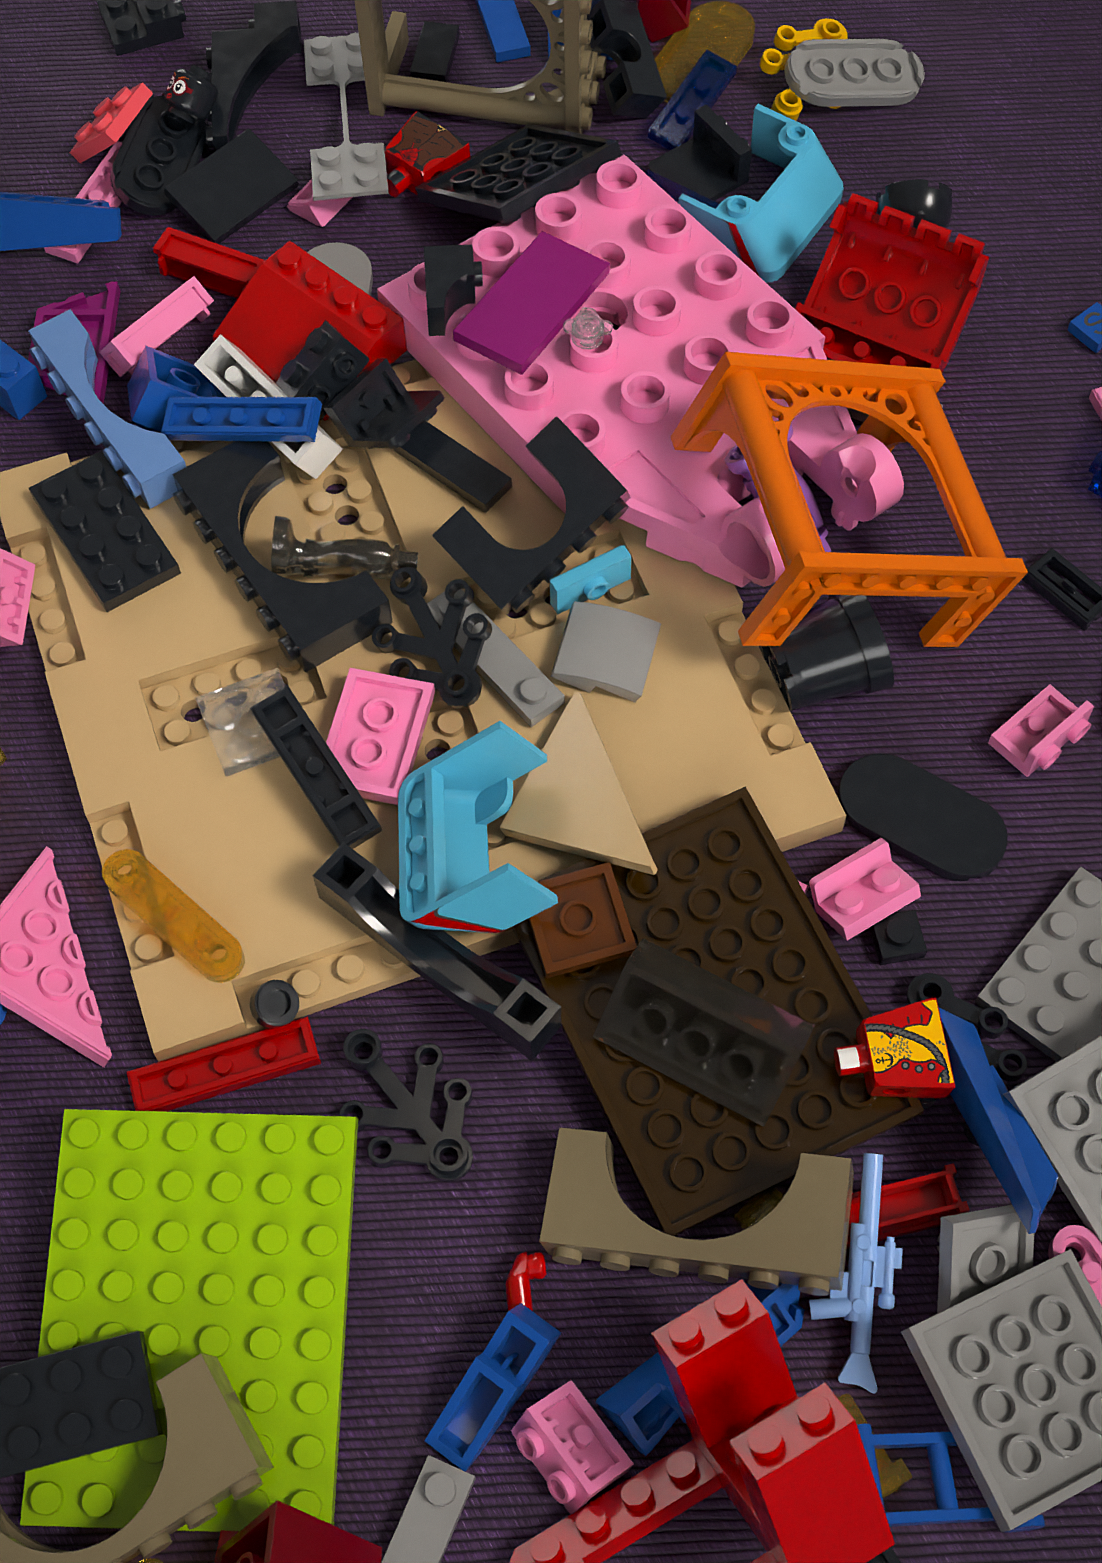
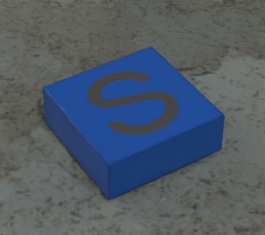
(1088, 327)

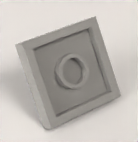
(980, 1252)

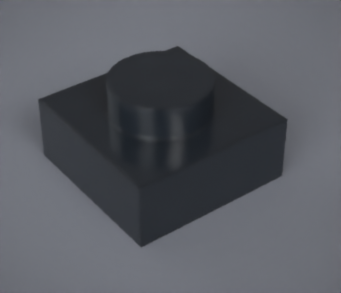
(899, 938)

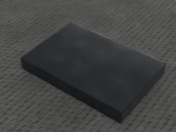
(231, 187)

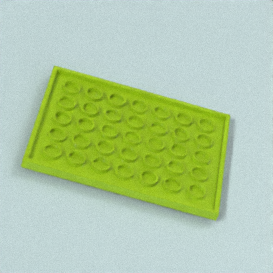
(215, 1245)

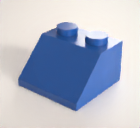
(162, 377)

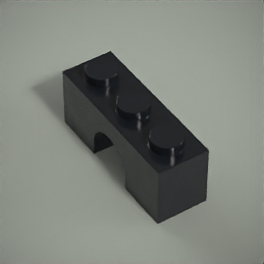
(635, 84)

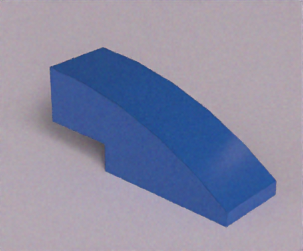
(492, 1386)

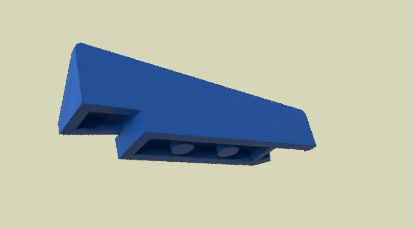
(997, 1124)
(645, 1401)

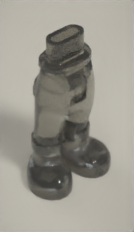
(334, 557)

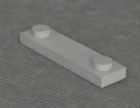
(506, 667)
(430, 1514)

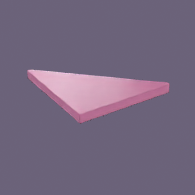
(45, 964)

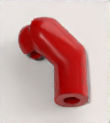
(518, 1281)

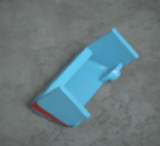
(786, 218)
(446, 837)

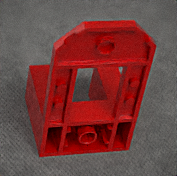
(780, 1458)

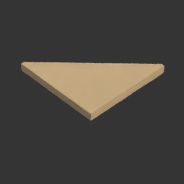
(578, 799)

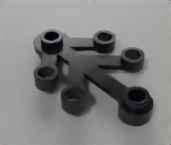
(437, 641)
(974, 1015)
(411, 1111)

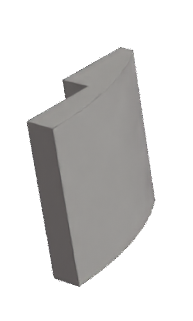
(606, 650)

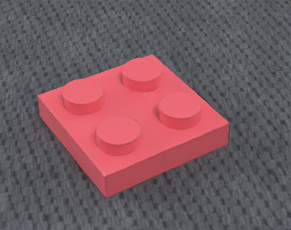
(110, 121)

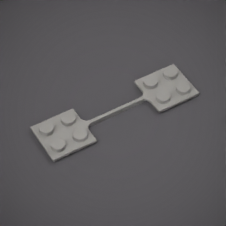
(348, 168)

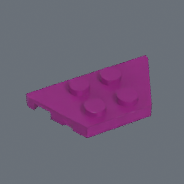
(98, 317)

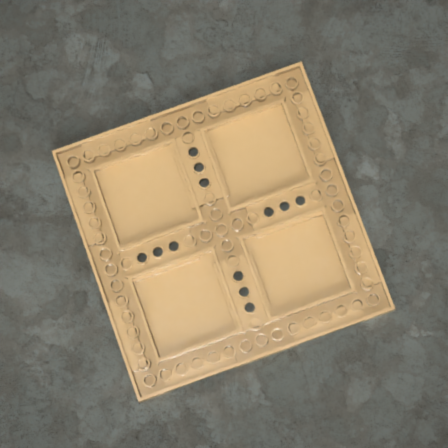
(253, 838)

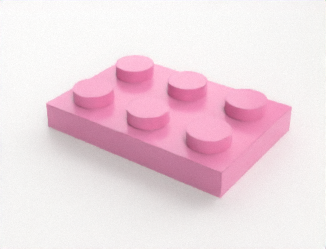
(379, 731)

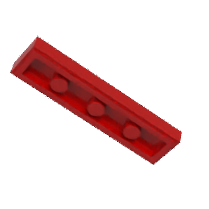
(224, 1067)

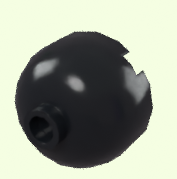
(918, 200)

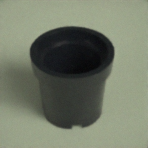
(832, 653)

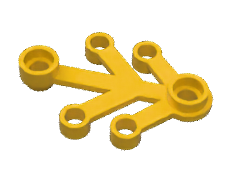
(788, 102)

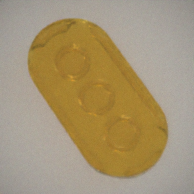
(713, 26)

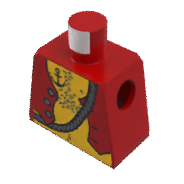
(901, 1053)

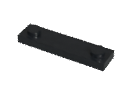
(315, 769)

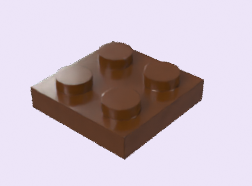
(585, 924)

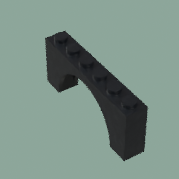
(310, 618)

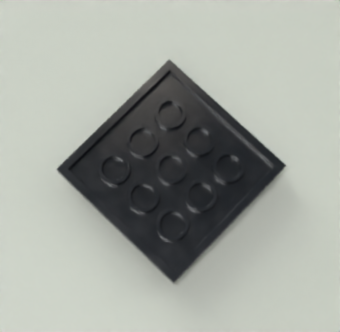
(518, 172)

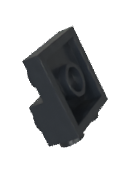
(141, 23)

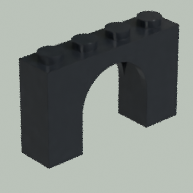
(590, 497)

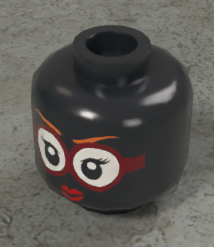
(191, 94)

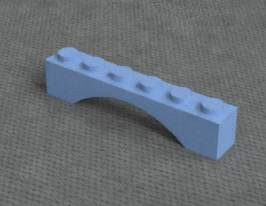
(141, 454)

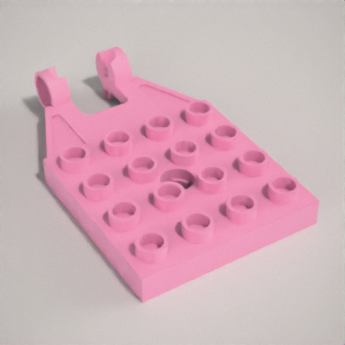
(677, 312)

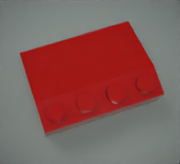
(296, 295)

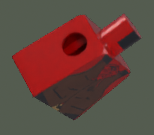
(420, 153)

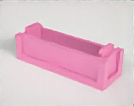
(157, 326)

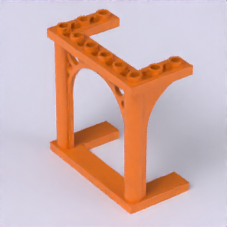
(900, 410)

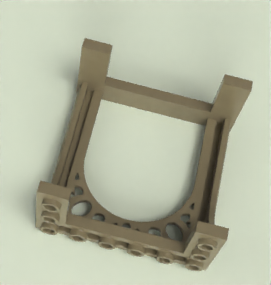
(560, 109)

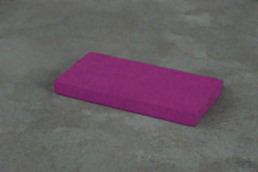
(531, 302)

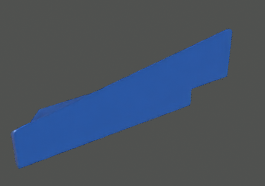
(55, 221)

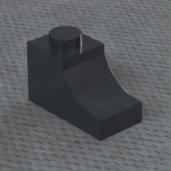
(449, 282)

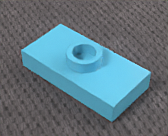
(590, 579)

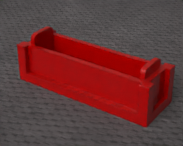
(210, 263)
(914, 1204)

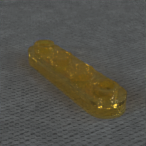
(173, 915)

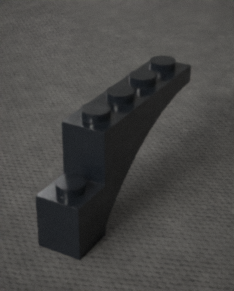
(244, 61)

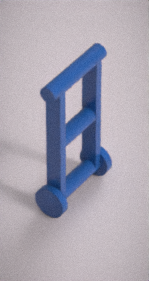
(942, 1479)

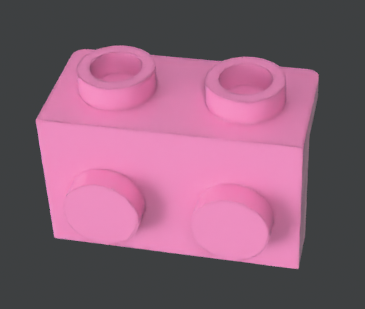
(1040, 730)

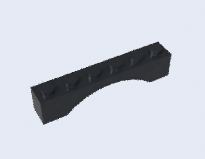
(490, 994)

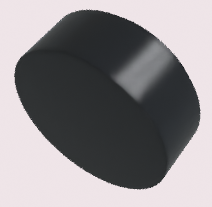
(274, 1004)

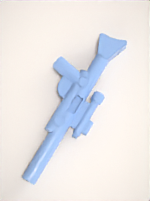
(867, 1268)

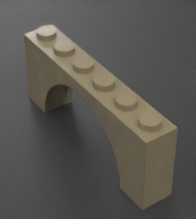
(793, 1245)
(206, 1460)

